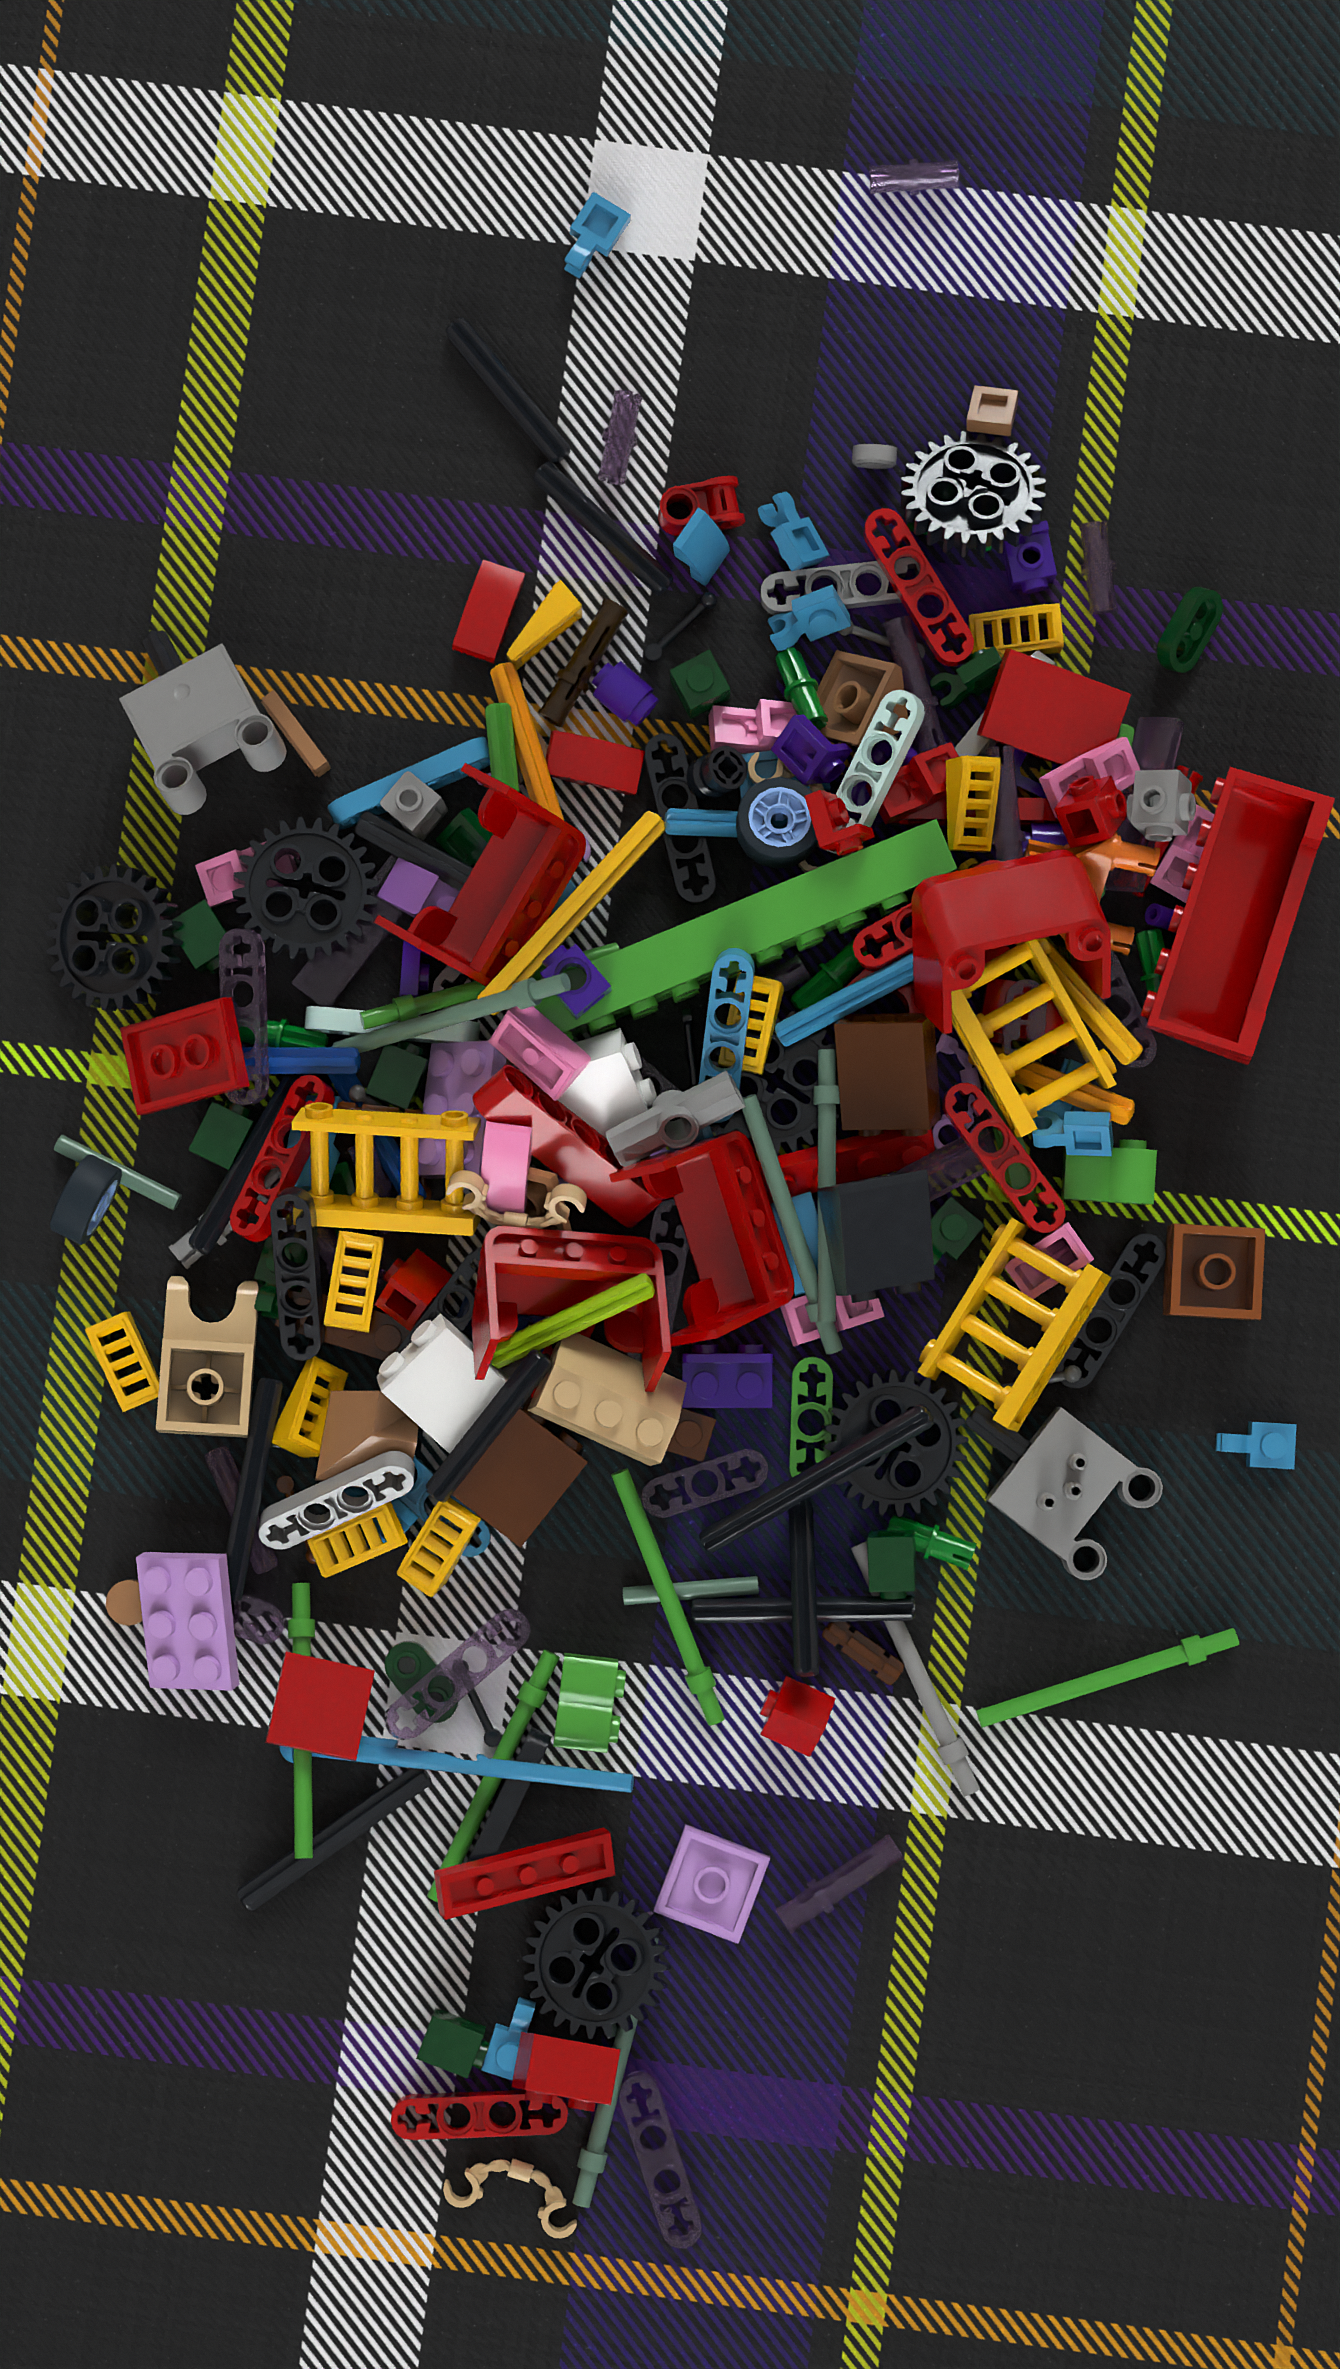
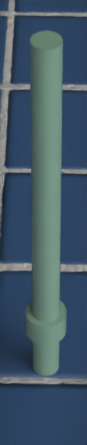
(523, 995)
(826, 1097)
(789, 1220)
(593, 2158)

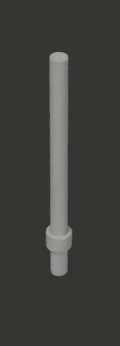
(951, 1748)

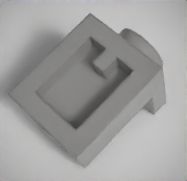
(414, 805)

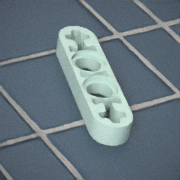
(881, 776)
(348, 1022)

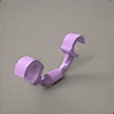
(969, 1075)

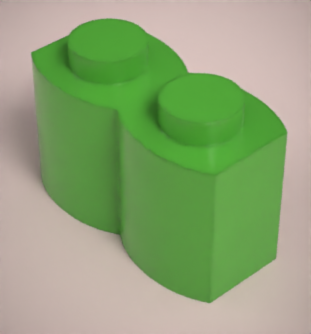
(1118, 1178)
(587, 1702)

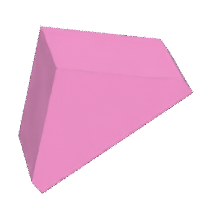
(1059, 1244)

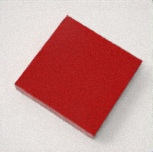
(320, 1706)

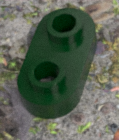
(1189, 629)
(424, 1663)

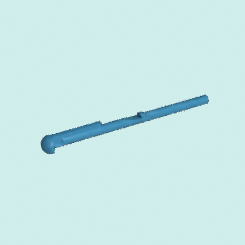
(384, 1752)

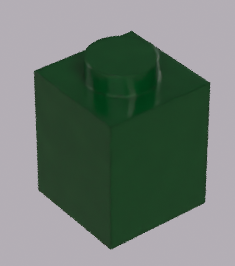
(699, 684)
(201, 936)
(398, 1075)
(222, 1133)
(892, 1562)
(453, 2043)

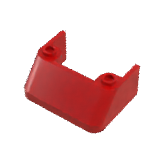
(506, 891)
(997, 907)
(727, 1230)
(554, 1269)

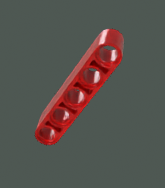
(564, 1144)

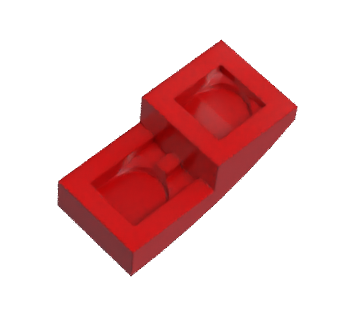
(488, 611)
(594, 762)
(917, 784)

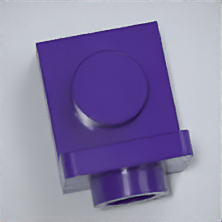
(809, 752)
(414, 974)

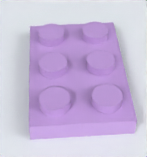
(452, 1078)
(187, 1621)

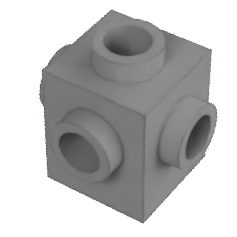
(1161, 804)

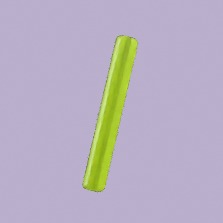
(574, 1319)

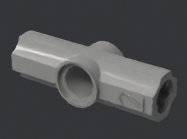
(655, 1131)

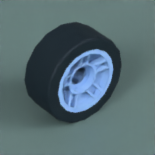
(780, 800)
(85, 1199)

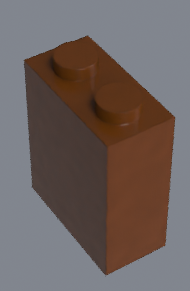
(887, 1073)
(521, 1476)

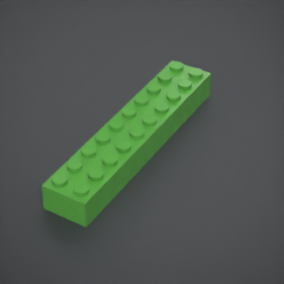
(760, 924)

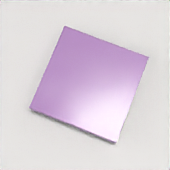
(711, 1884)

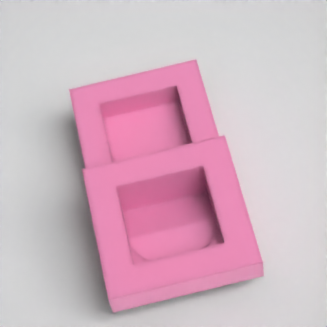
(749, 728)
(1106, 760)
(1182, 851)
(218, 873)
(506, 1166)
(847, 1316)

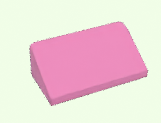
(539, 1050)

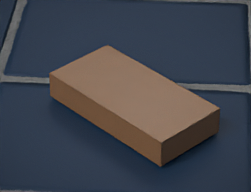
(295, 734)

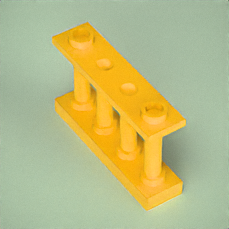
(1000, 1069)
(365, 1207)
(1058, 1325)

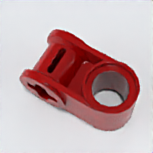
(707, 497)

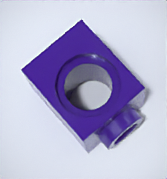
(593, 990)

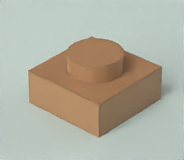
(992, 410)

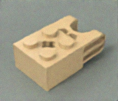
(211, 1350)

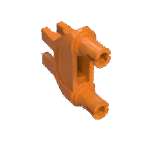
(1099, 860)

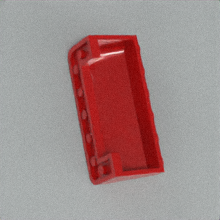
(1237, 913)

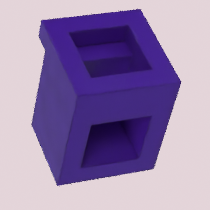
(1027, 576)

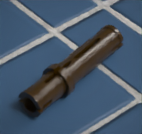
(574, 677)

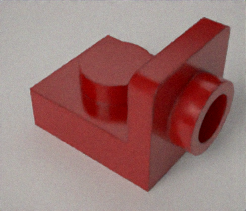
(829, 822)

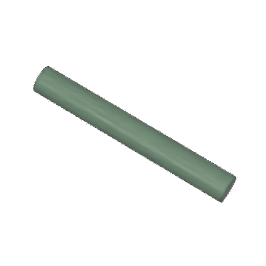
(130, 1178)
(694, 1590)

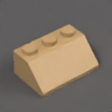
(606, 1400)

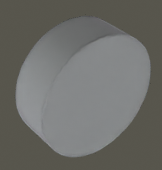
(874, 456)

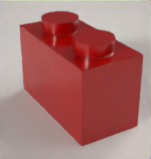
(565, 2069)

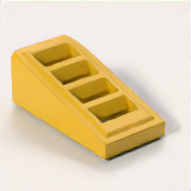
(1032, 614)
(551, 619)
(986, 789)
(770, 1009)
(358, 1242)
(95, 1335)
(292, 1417)
(333, 1551)
(423, 1568)

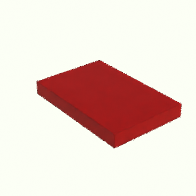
(1050, 710)
(184, 1056)

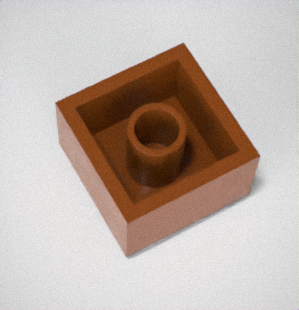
(1214, 1271)

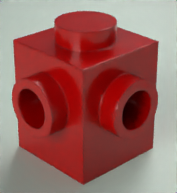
(1091, 810)
(415, 1280)
(796, 1715)

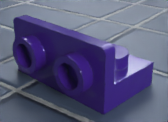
(727, 1379)

